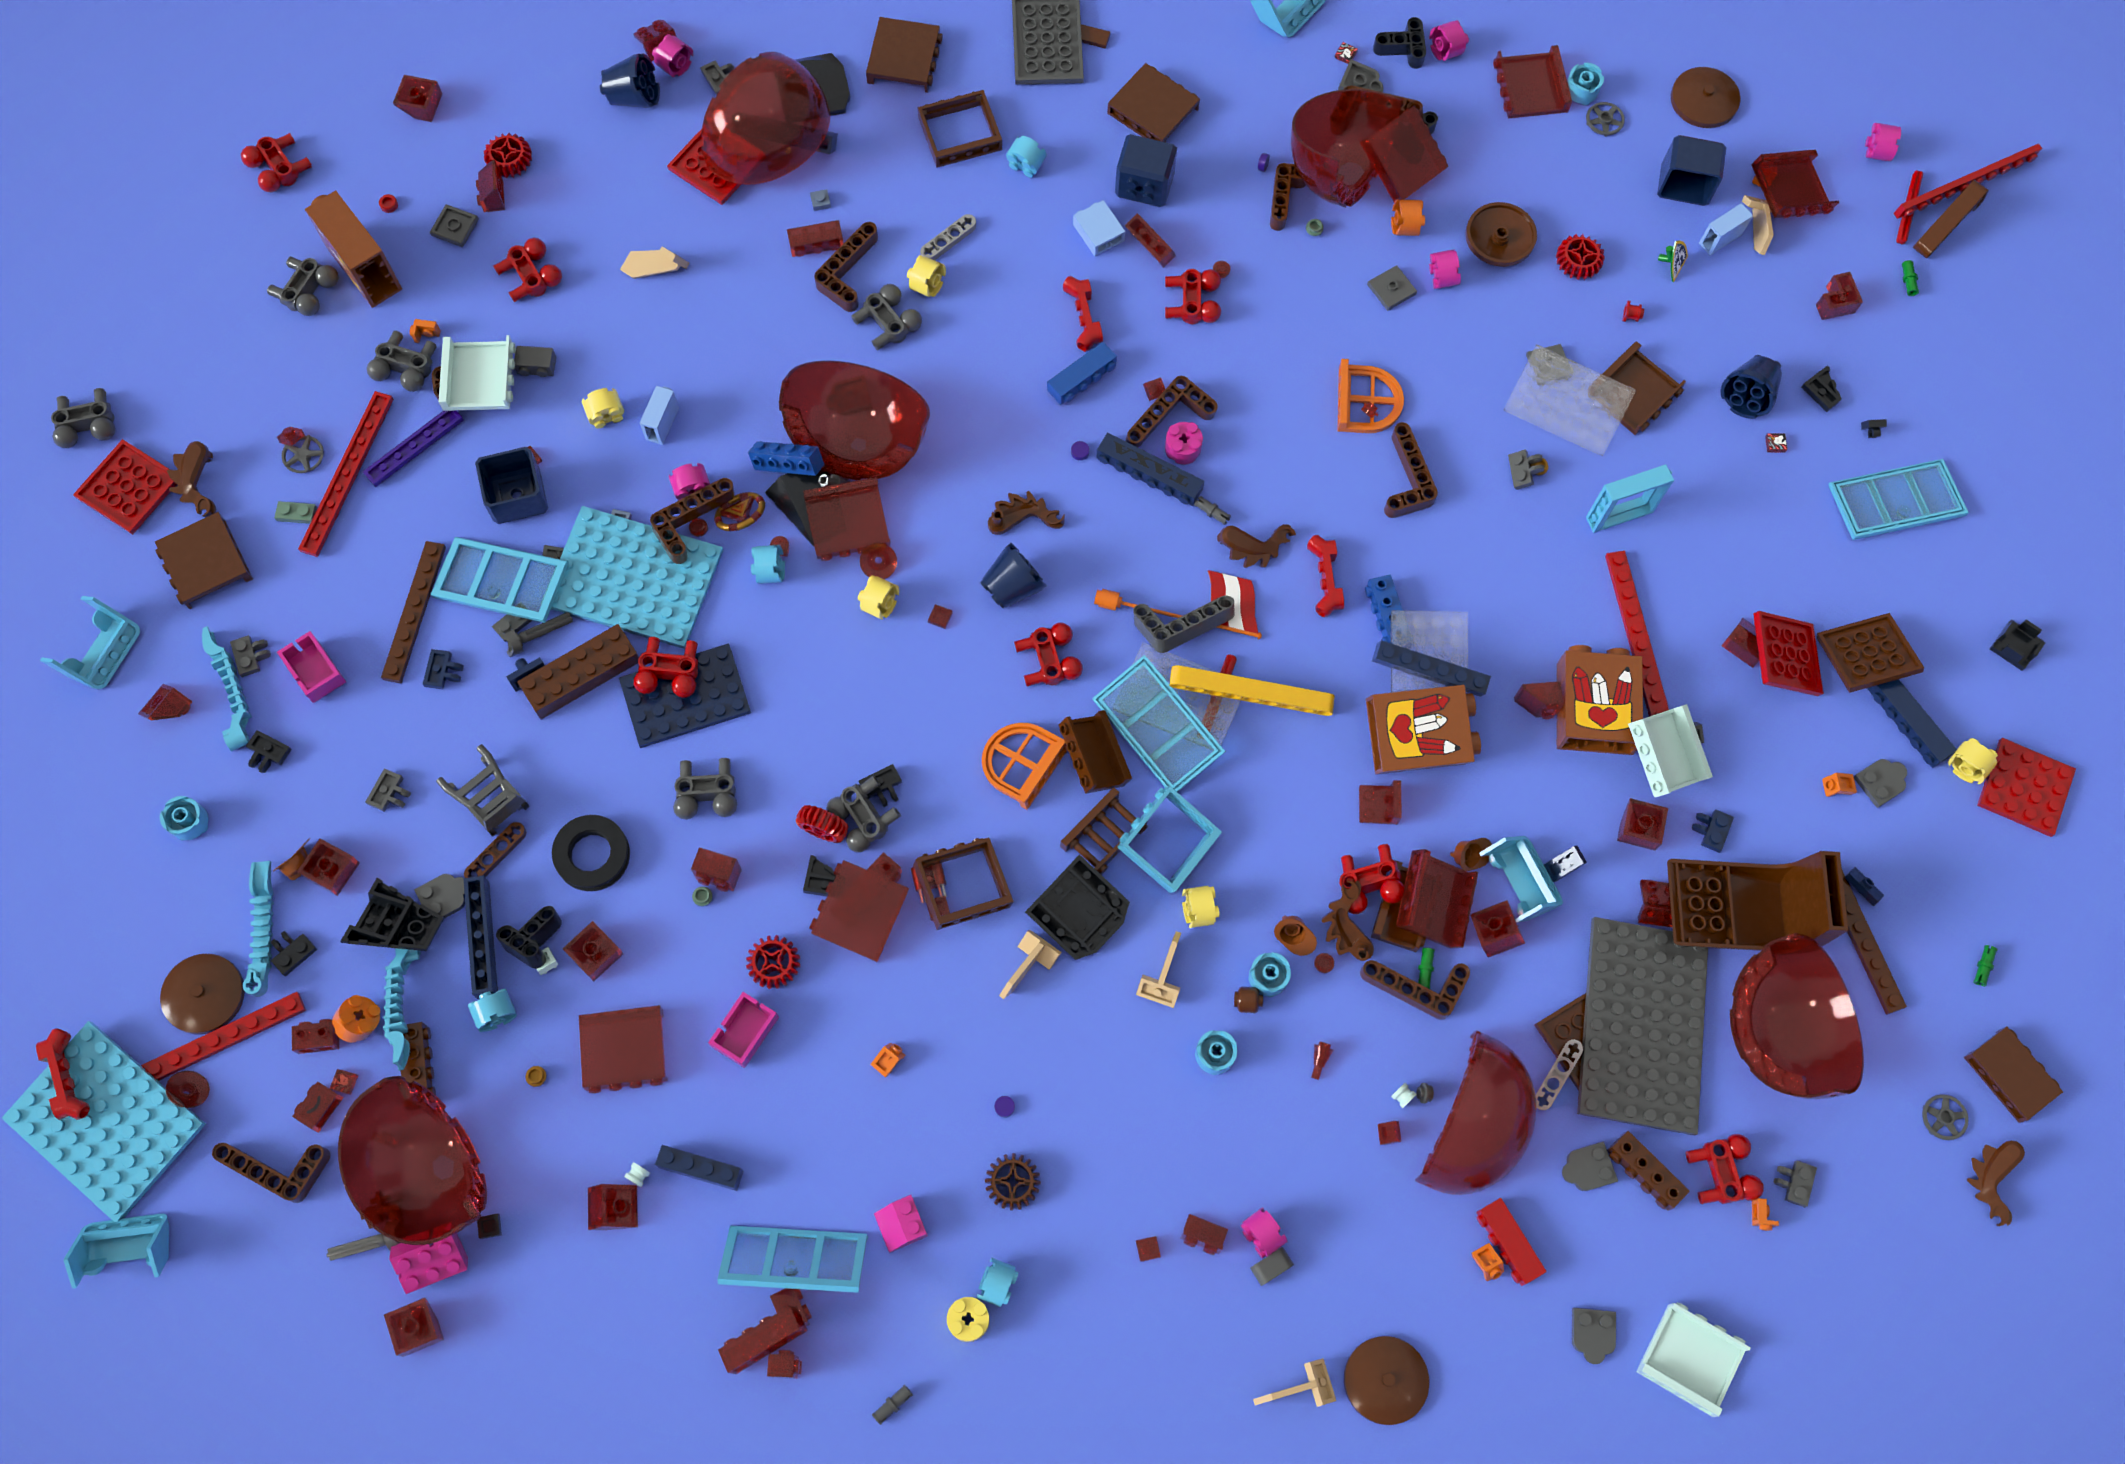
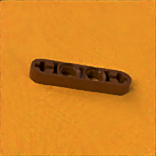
(492, 850)

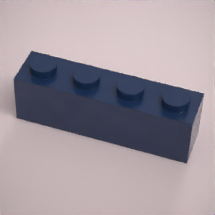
(699, 1167)

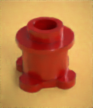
(1633, 312)

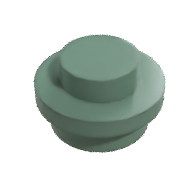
(1314, 227)
(702, 896)

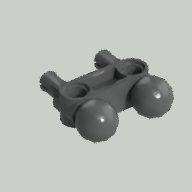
(300, 288)
(886, 317)
(411, 364)
(90, 416)
(705, 789)
(863, 814)

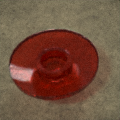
(871, 567)
(190, 1082)

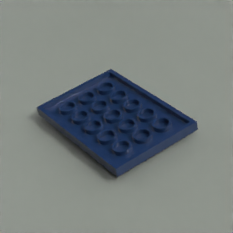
(666, 716)

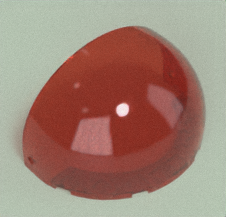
(764, 120)
(1328, 140)
(855, 416)
(1797, 1021)
(1486, 1124)
(409, 1164)

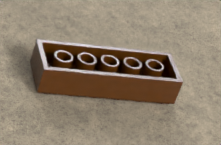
(579, 671)

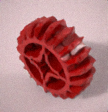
(505, 151)
(1580, 256)
(822, 824)
(767, 968)

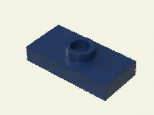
(1864, 886)

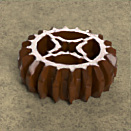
(1003, 1181)

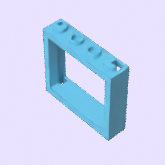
(1607, 514)
(1192, 860)

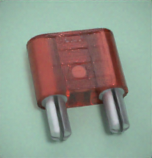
(935, 878)

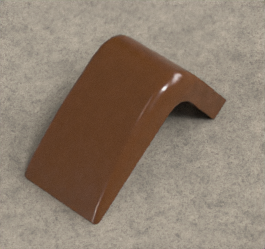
(1756, 903)

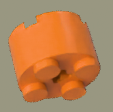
(1407, 217)
(355, 1008)

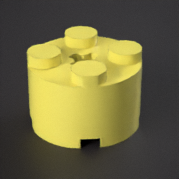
(926, 276)
(603, 407)
(878, 597)
(1973, 761)
(1200, 906)
(975, 1329)

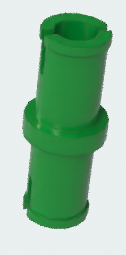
(1910, 278)
(1985, 965)
(1426, 967)

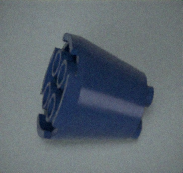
(631, 82)
(1753, 387)
(1012, 578)

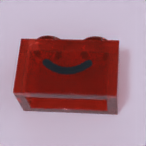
(317, 1106)

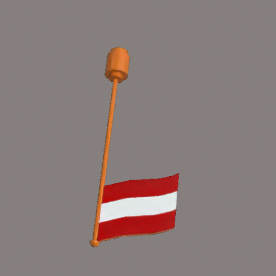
(1221, 585)

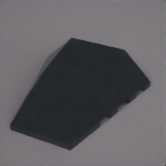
(789, 497)
(393, 921)

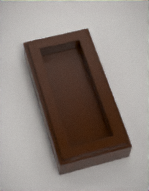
(1094, 36)

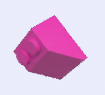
(900, 1223)

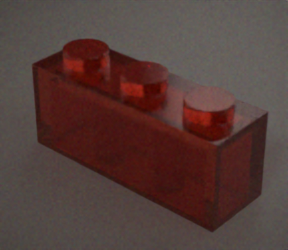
(815, 238)
(1150, 240)

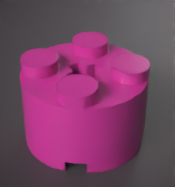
(1448, 40)
(672, 55)
(1883, 142)
(1445, 269)
(1183, 442)
(688, 480)
(1264, 1232)

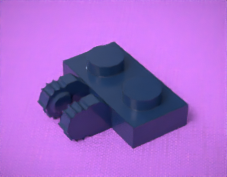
(438, 667)
(1716, 831)

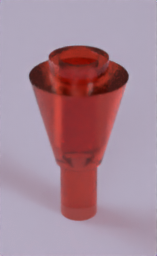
(1321, 1055)

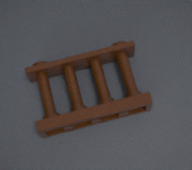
(1085, 827)

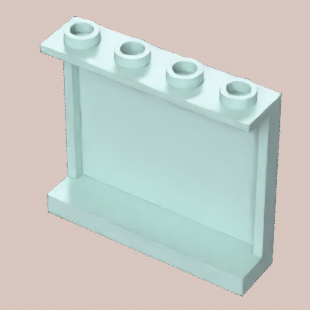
(476, 375)
(1670, 750)
(1692, 1358)

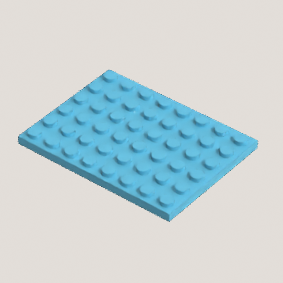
(628, 579)
(126, 1134)

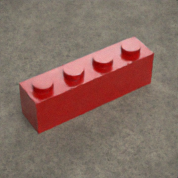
(1511, 1242)

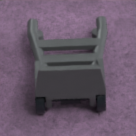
(497, 809)

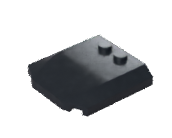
(832, 79)
(1080, 909)

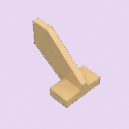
(1761, 223)
(652, 262)
(1039, 951)
(1158, 989)
(1318, 1382)

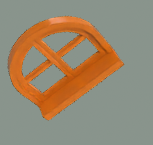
(1345, 398)
(1041, 770)

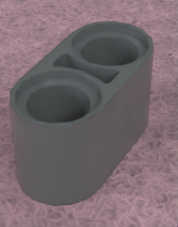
(1272, 1266)

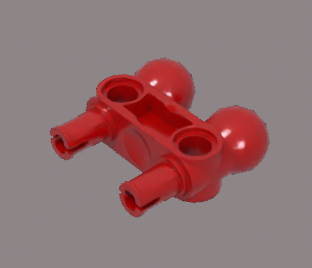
(281, 170)
(533, 250)
(1208, 311)
(1060, 635)
(667, 667)
(1373, 879)
(1725, 1172)

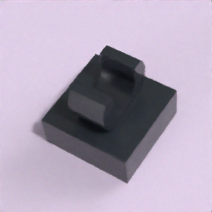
(1874, 427)
(489, 1226)

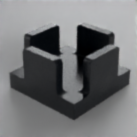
(2018, 643)

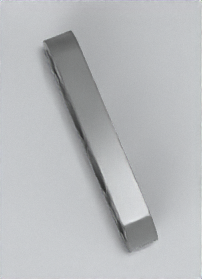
(948, 238)
(1556, 1073)

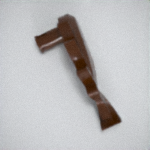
(188, 473)
(1010, 514)
(1245, 545)
(1349, 935)
(1996, 1167)

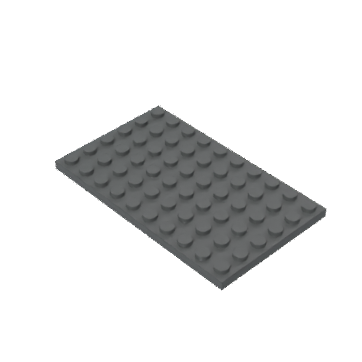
(1642, 1028)

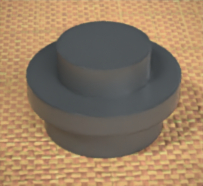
(1425, 1093)

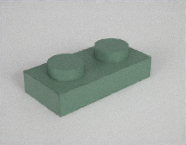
(295, 512)

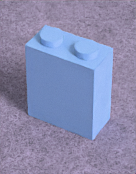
(1098, 228)
(1725, 229)
(659, 415)

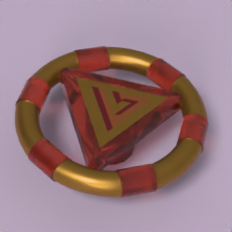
(739, 511)

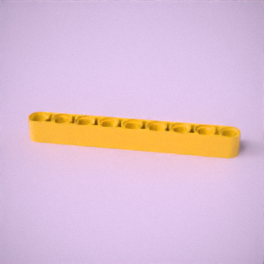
(1251, 690)

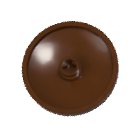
(1705, 97)
(1501, 234)
(202, 993)
(1386, 1380)

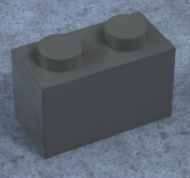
(535, 361)

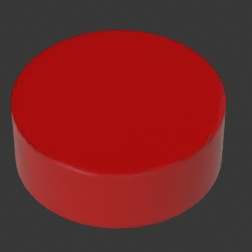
(388, 203)

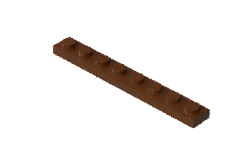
(413, 612)
(1871, 955)

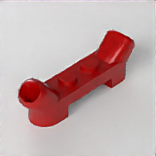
(1082, 292)
(1333, 597)
(65, 1102)

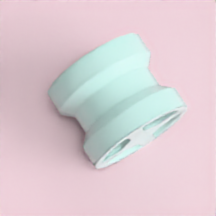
(1404, 1095)
(637, 1174)

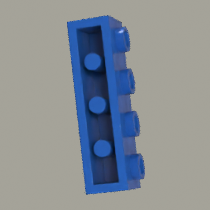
(1082, 373)
(786, 458)
(1384, 600)

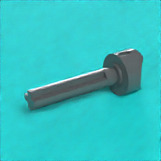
(515, 640)
(360, 1246)

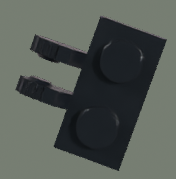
(268, 748)
(888, 779)
(293, 954)

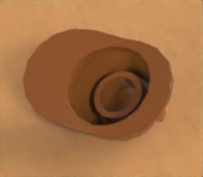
(1468, 856)
(291, 866)
(1295, 935)

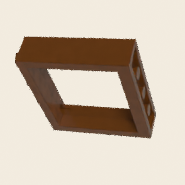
(967, 150)
(960, 850)

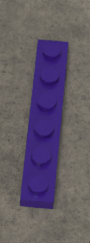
(412, 446)

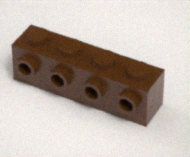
(418, 1063)
(1648, 1171)

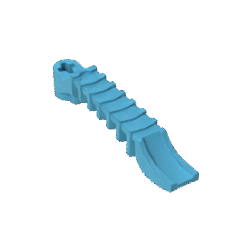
(236, 735)
(261, 889)
(394, 1019)

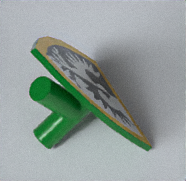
(1676, 256)

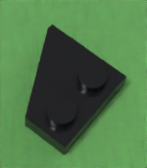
(1823, 389)
(818, 877)

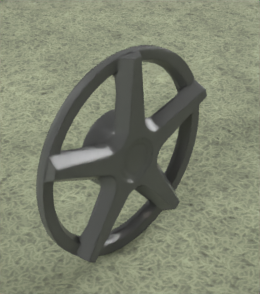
(1605, 118)
(303, 455)
(1944, 1117)

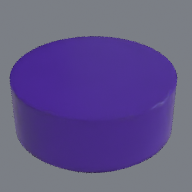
(1263, 162)
(1080, 450)
(1004, 1106)

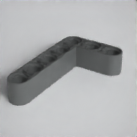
(1169, 636)

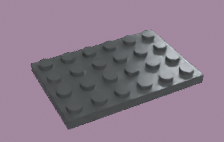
(1047, 41)

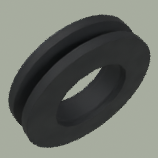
(574, 832)

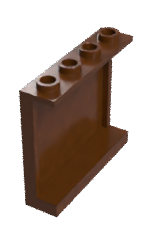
(904, 52)
(1152, 104)
(1652, 387)
(202, 558)

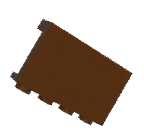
(1095, 752)
(1386, 920)
(2013, 1074)

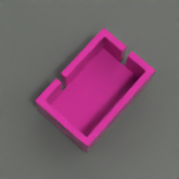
(311, 667)
(745, 1029)
(428, 1263)

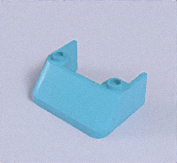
(1288, 16)
(106, 652)
(1526, 875)
(117, 1242)

